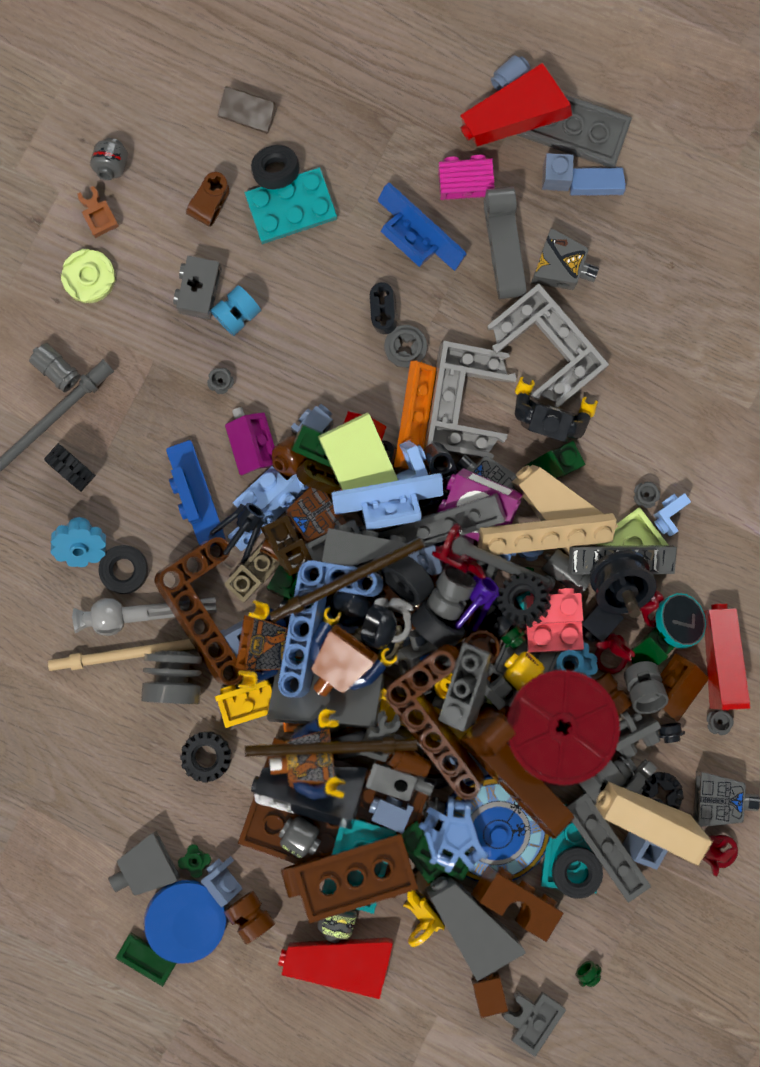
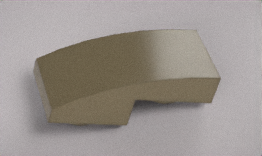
(252, 575)

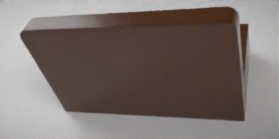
(682, 684)

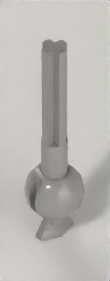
(109, 616)

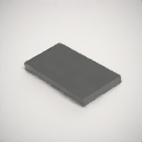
(588, 134)
(352, 708)

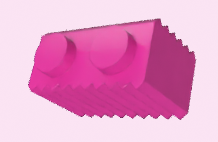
(465, 177)

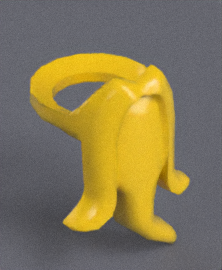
(428, 919)

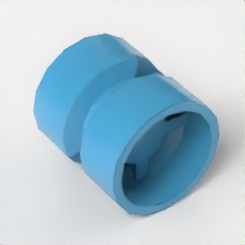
(242, 303)

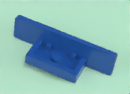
(416, 232)
(193, 490)

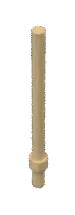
(78, 661)

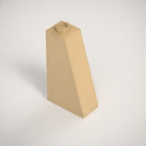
(550, 497)
(654, 822)

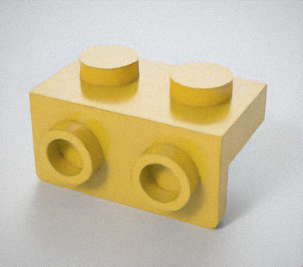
(244, 703)

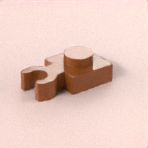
(98, 214)

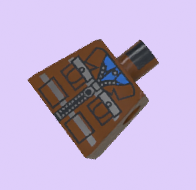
(313, 515)

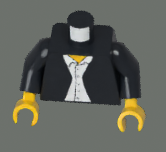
(548, 419)

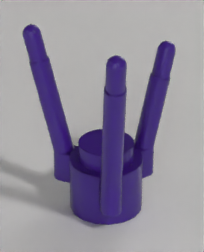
(484, 593)

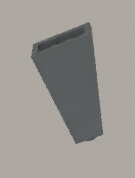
(476, 931)

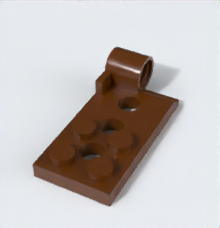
(306, 876)

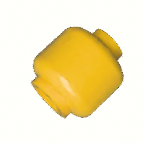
(522, 669)

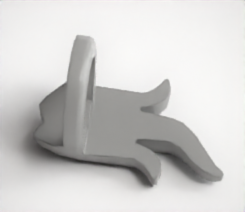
(398, 606)

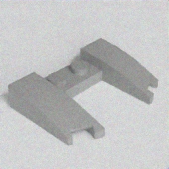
(540, 309)
(452, 366)

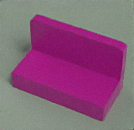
(251, 442)

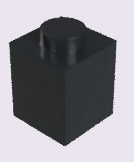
(599, 624)

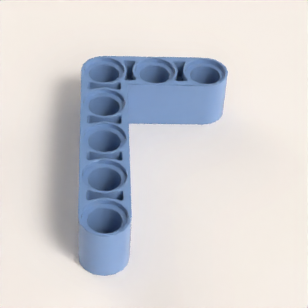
(313, 616)

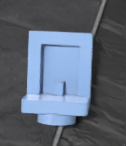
(414, 458)
(671, 506)

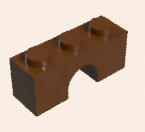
(498, 891)

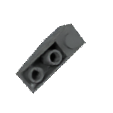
(357, 549)
(466, 688)

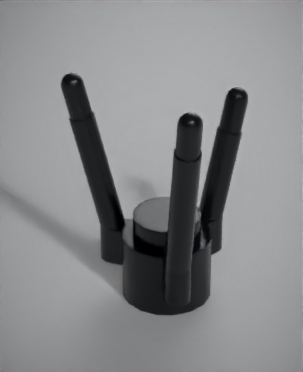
(249, 518)

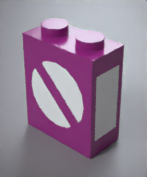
(470, 486)

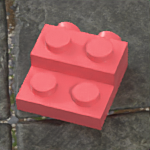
(561, 627)

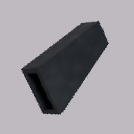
(276, 793)

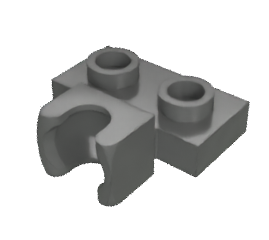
(534, 1021)

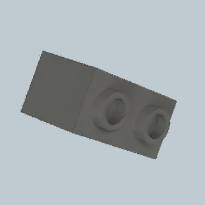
(201, 302)

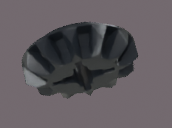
(667, 782)

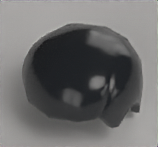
(351, 607)
(378, 627)

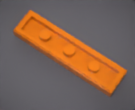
(415, 408)

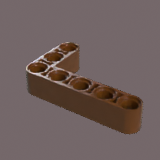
(196, 610)
(421, 728)
(489, 747)

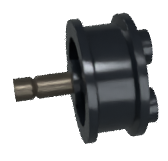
(623, 582)

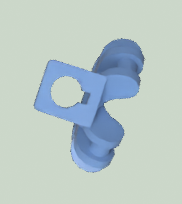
(455, 835)

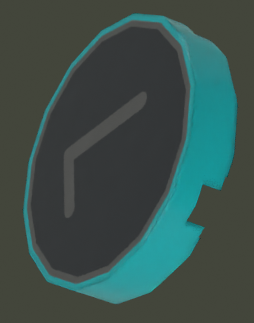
(681, 620)

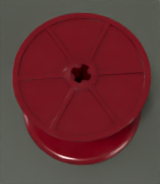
(585, 730)

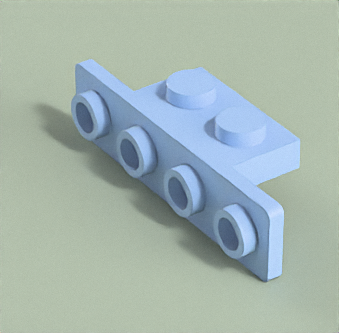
(272, 495)
(389, 502)

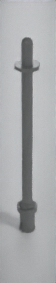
(86, 385)

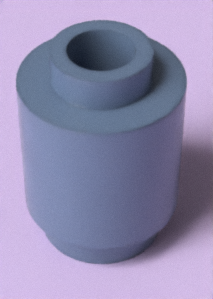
(509, 71)

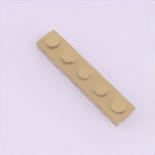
(547, 534)

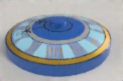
(502, 831)

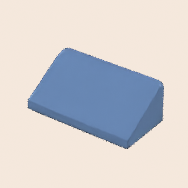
(598, 181)

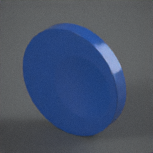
(184, 922)

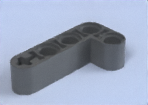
(504, 242)

